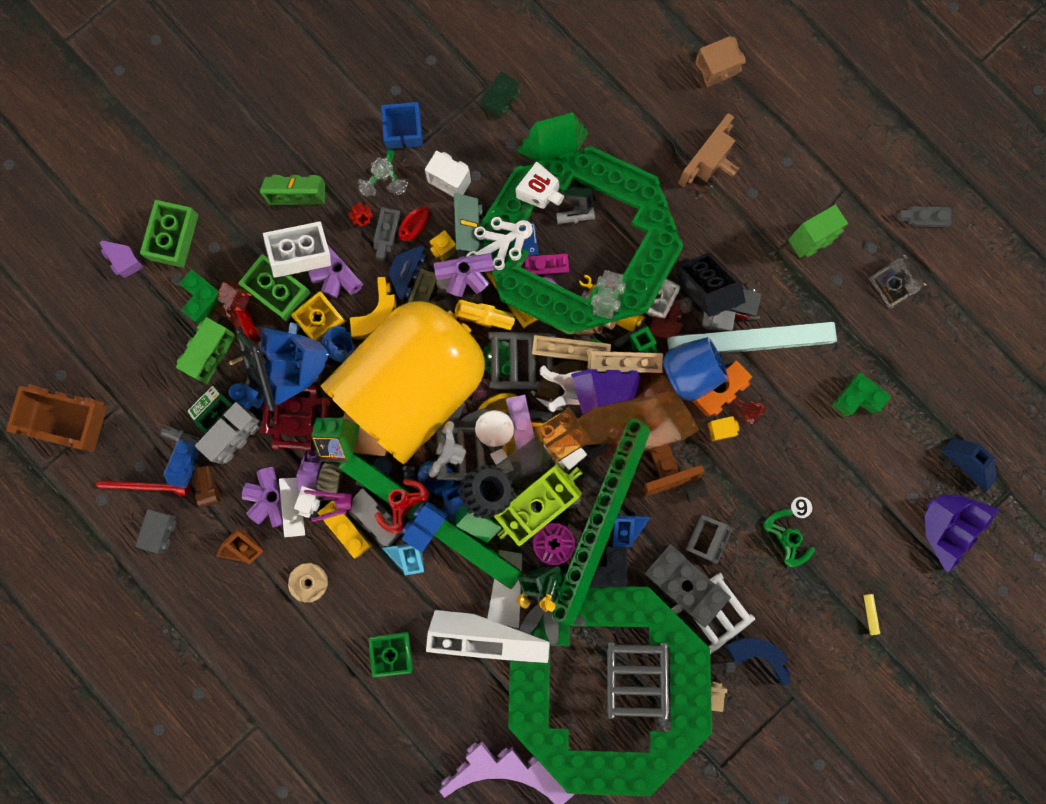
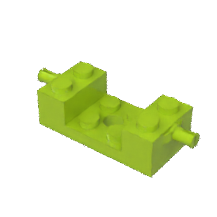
(553, 490)

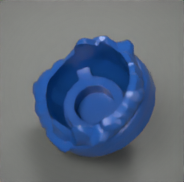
(338, 343)
(432, 484)

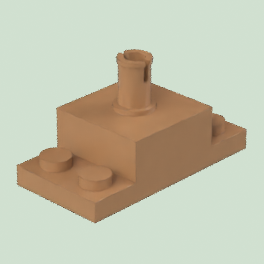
(712, 155)

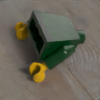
(540, 583)

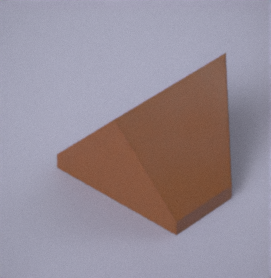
(240, 547)

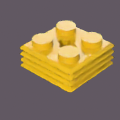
(318, 306)

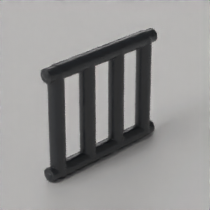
(255, 368)

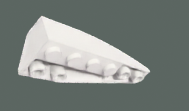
(479, 637)

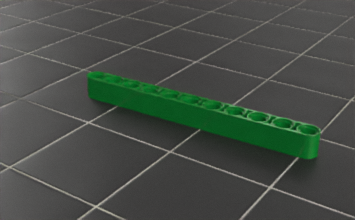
(601, 531)
(448, 532)

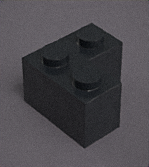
(615, 569)

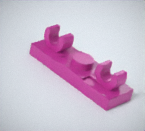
(547, 264)

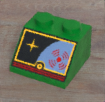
(335, 439)

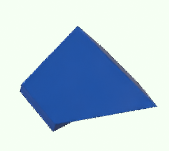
(627, 530)

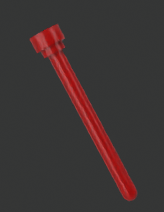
(143, 486)

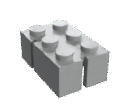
(226, 438)

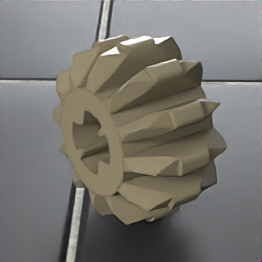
(329, 478)

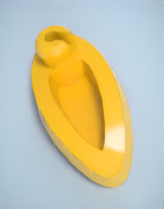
(497, 402)

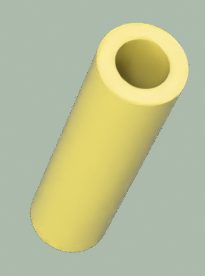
(871, 614)

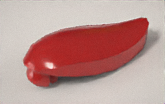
(414, 223)

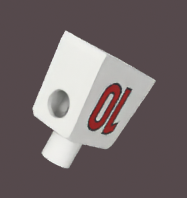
(539, 187)

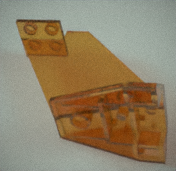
(653, 404)

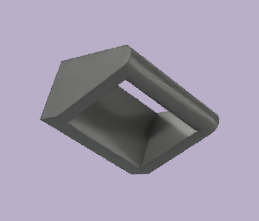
(718, 543)

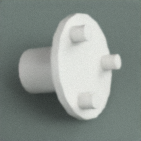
(494, 428)

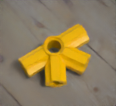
(484, 315)

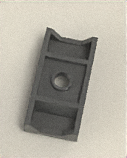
(702, 601)

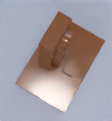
(668, 472)

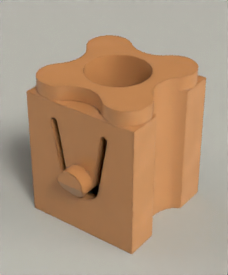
(720, 60)

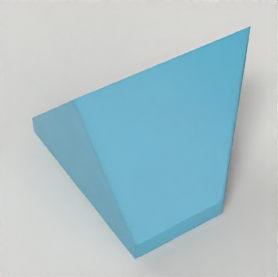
(406, 558)

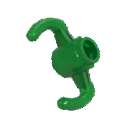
(788, 538)

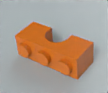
(712, 402)

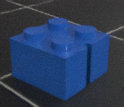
(402, 125)
(421, 530)

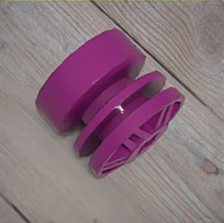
(562, 536)

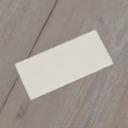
(503, 601)

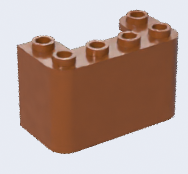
(57, 418)

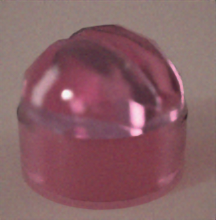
(480, 391)

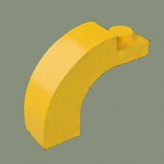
(363, 326)

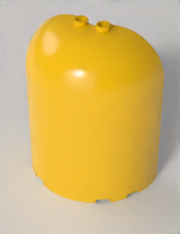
(408, 376)

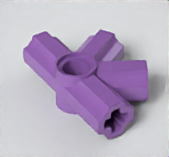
(460, 278)
(335, 280)
(260, 495)

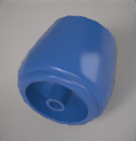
(695, 368)

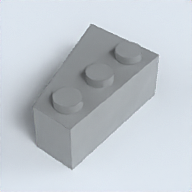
(364, 507)

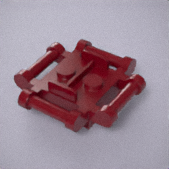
(295, 419)

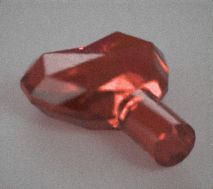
(750, 410)

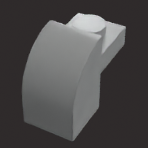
(719, 323)

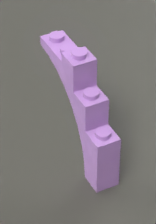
(508, 766)

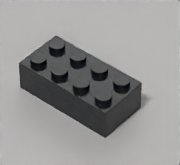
(710, 284)

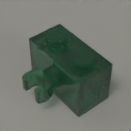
(500, 95)

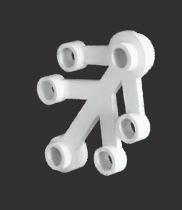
(502, 241)

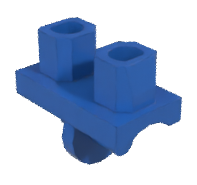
(245, 395)

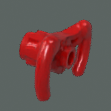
(401, 504)

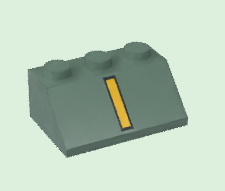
(466, 221)

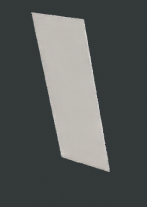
(292, 522)

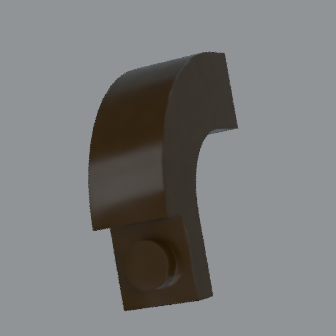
(548, 390)

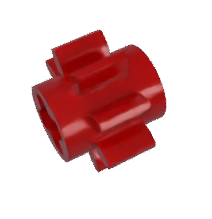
(360, 214)

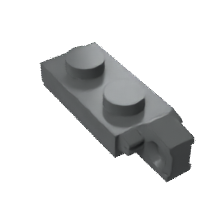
(926, 216)
(386, 232)

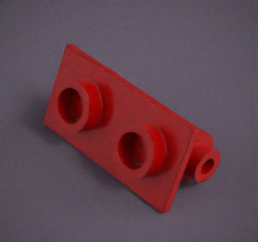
(244, 321)

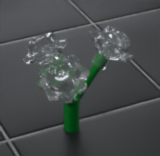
(383, 169)

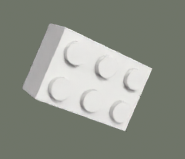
(297, 249)

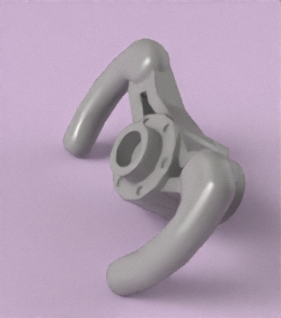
(447, 451)

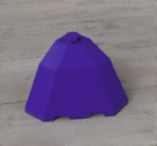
(604, 389)
(954, 525)

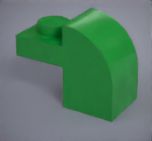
(643, 342)

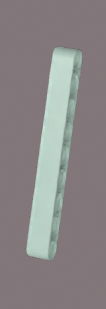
(765, 338)

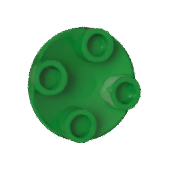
(504, 358)

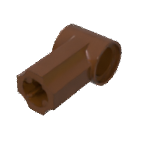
(206, 492)

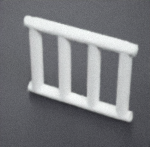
(731, 630)

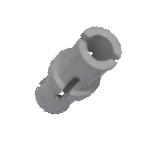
(574, 216)

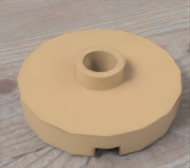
(297, 582)

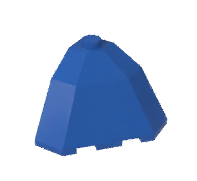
(291, 362)

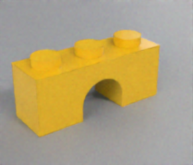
(345, 531)

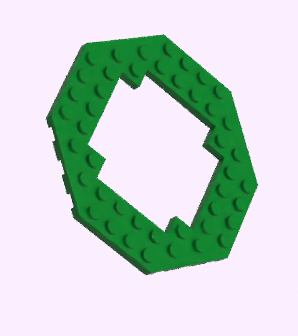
(646, 270)
(613, 770)

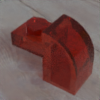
(667, 328)

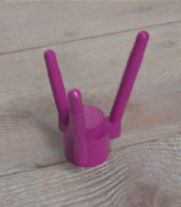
(342, 501)

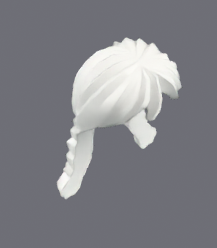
(566, 383)

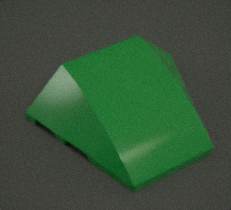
(554, 137)

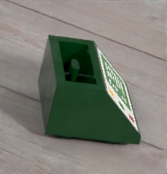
(209, 408)

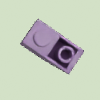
(123, 258)
(309, 470)

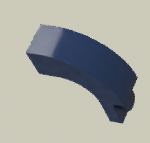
(748, 647)

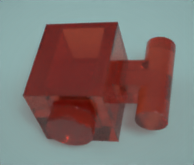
(232, 297)

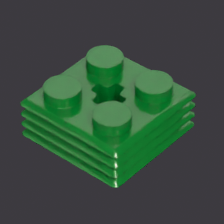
(381, 664)

